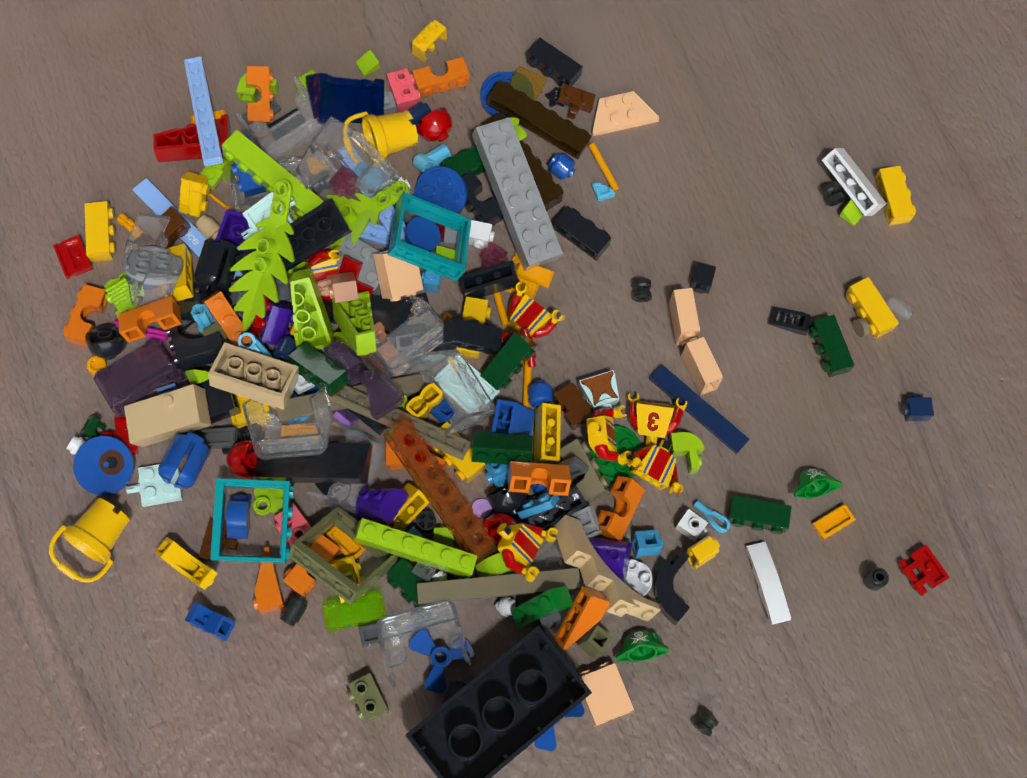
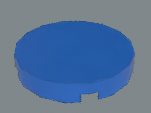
(422, 233)

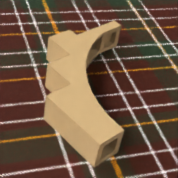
(597, 575)

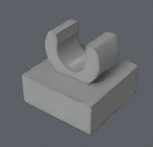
(389, 102)

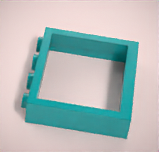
(424, 258)
(218, 518)

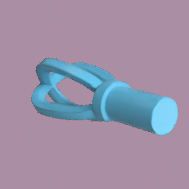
(707, 512)

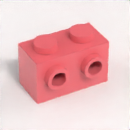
(402, 89)
(298, 524)

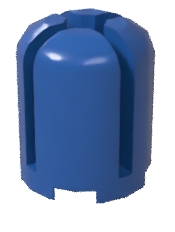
(197, 454)

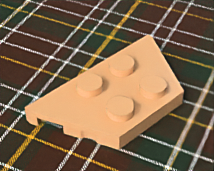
(621, 113)

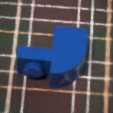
(238, 516)
(209, 621)

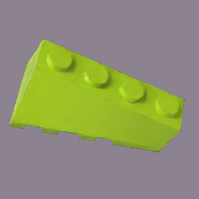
(309, 312)
(356, 323)

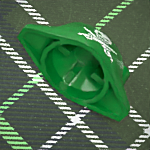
(815, 483)
(641, 646)

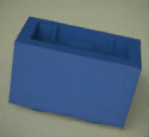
(512, 418)

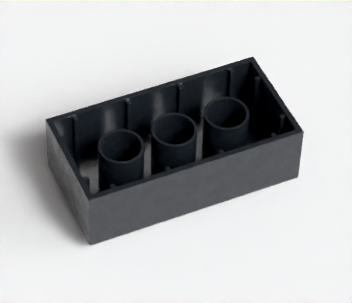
(499, 711)

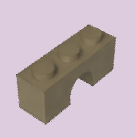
(594, 483)

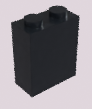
(220, 402)

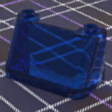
(344, 97)

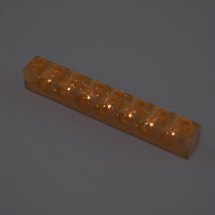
(429, 488)

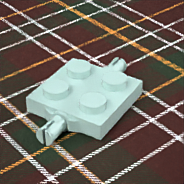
(261, 211)
(153, 488)

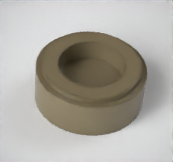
(861, 327)

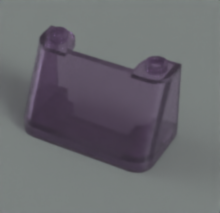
(137, 375)
(382, 392)

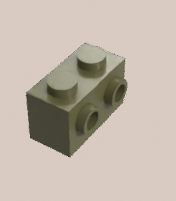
(367, 698)

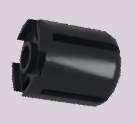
(215, 266)

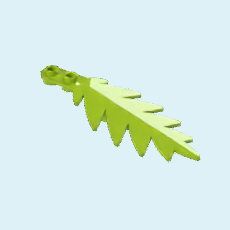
(360, 213)
(266, 260)

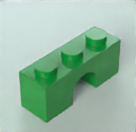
(542, 605)

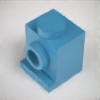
(431, 281)
(646, 543)

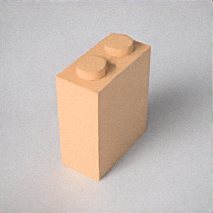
(396, 277)
(684, 316)
(701, 365)
(608, 694)

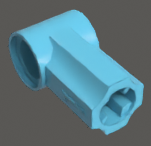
(432, 159)
(202, 317)
(256, 346)

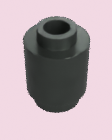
(876, 579)
(293, 610)

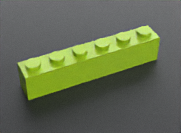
(267, 171)
(414, 548)

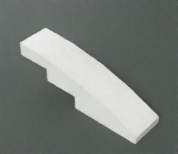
(768, 583)

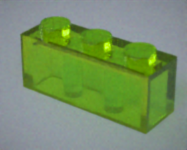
(363, 612)

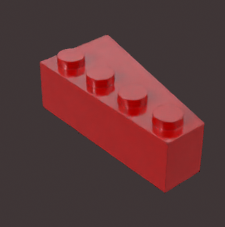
(184, 143)

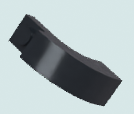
(671, 605)

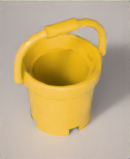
(389, 131)
(93, 536)

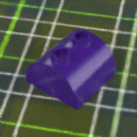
(232, 227)
(277, 322)
(380, 504)
(614, 554)

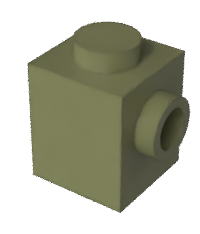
(595, 641)

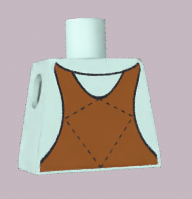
(600, 390)

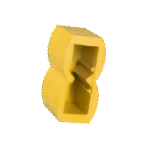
(423, 404)
(702, 551)

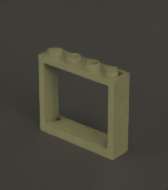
(326, 572)

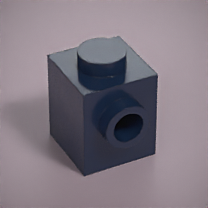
(918, 408)

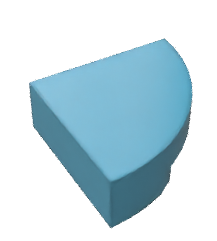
(602, 192)

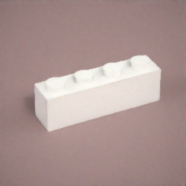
(854, 181)

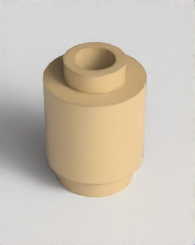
(208, 227)

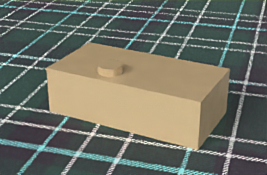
(253, 376)
(167, 414)

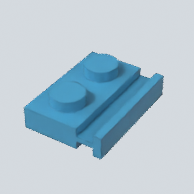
(537, 504)

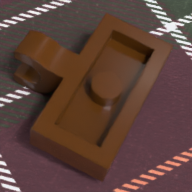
(576, 99)
(205, 552)

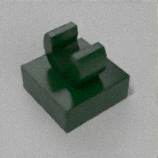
(90, 427)

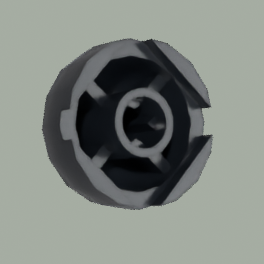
(105, 341)
(505, 501)

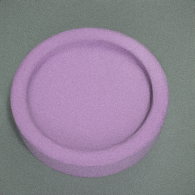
(481, 508)

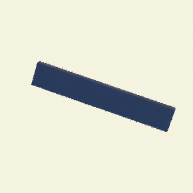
(699, 409)

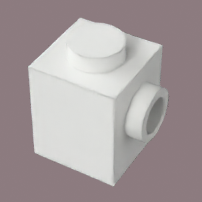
(480, 234)
(692, 526)

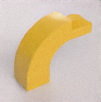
(185, 563)

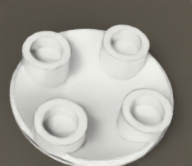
(639, 577)

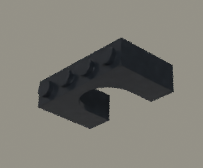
(192, 352)

